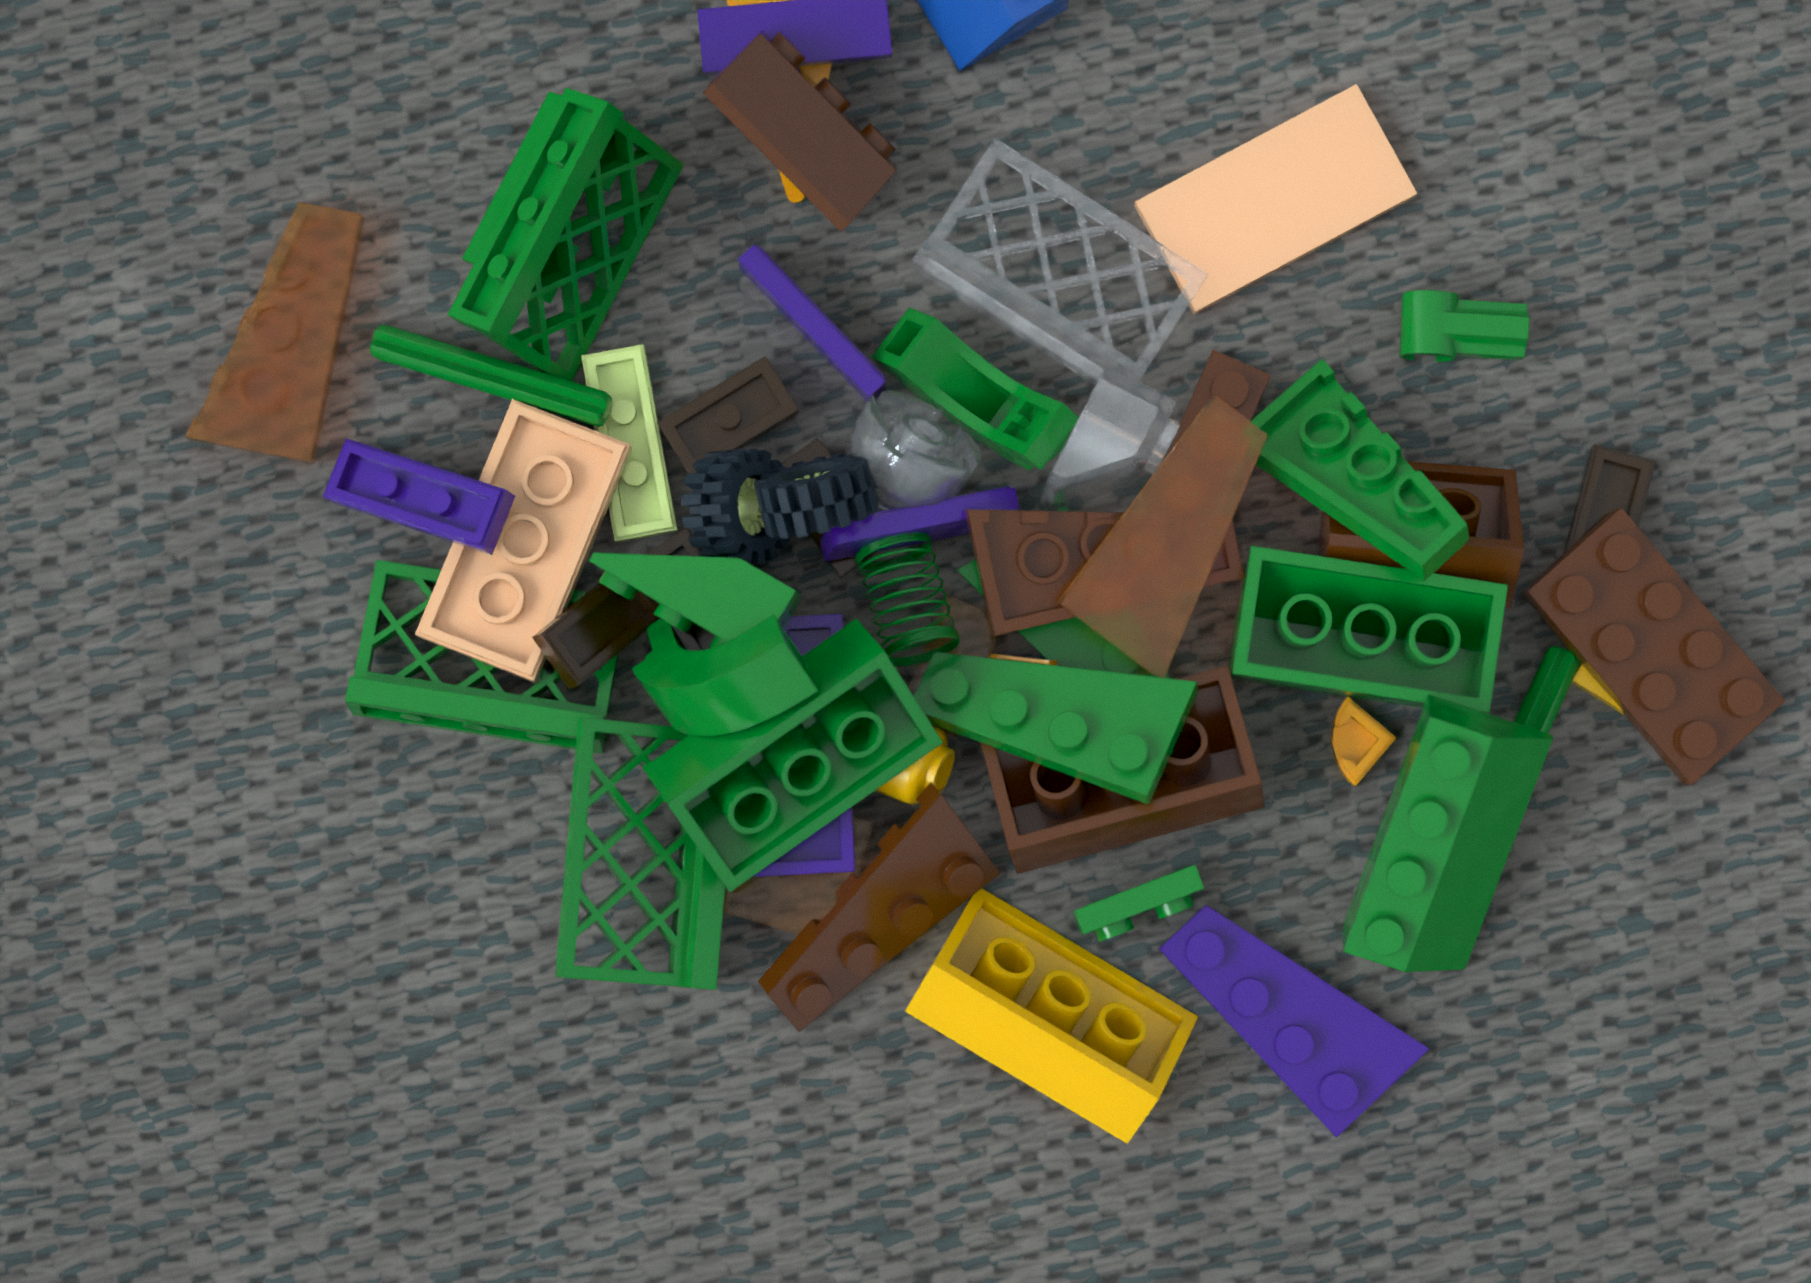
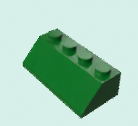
(1366, 630)
(784, 779)
(1444, 838)

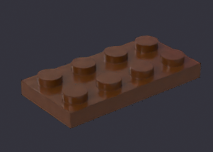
(1653, 646)

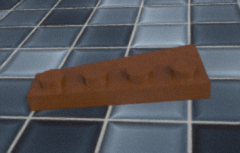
(1035, 555)
(901, 895)

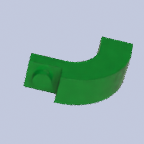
(974, 393)
(727, 684)

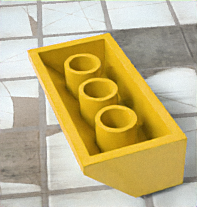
(1053, 1015)

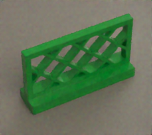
(539, 218)
(461, 705)
(698, 889)

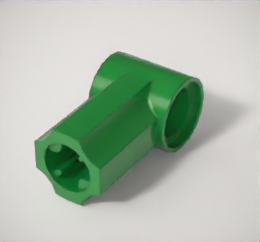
(1452, 328)

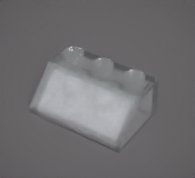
(1115, 439)

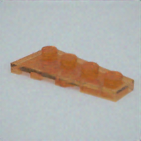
(283, 359)
(1161, 550)

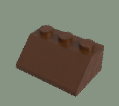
(803, 127)
(1484, 500)

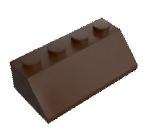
(1063, 818)

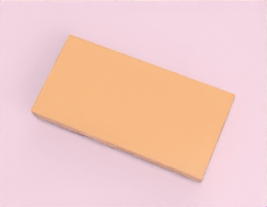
(1278, 196)
(561, 492)

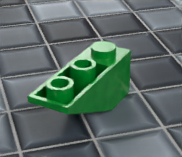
(711, 592)

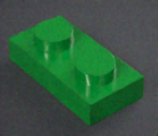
(1165, 894)

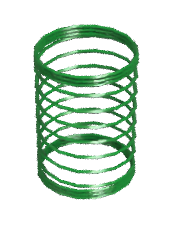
(914, 635)

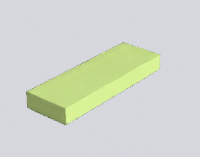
(643, 495)

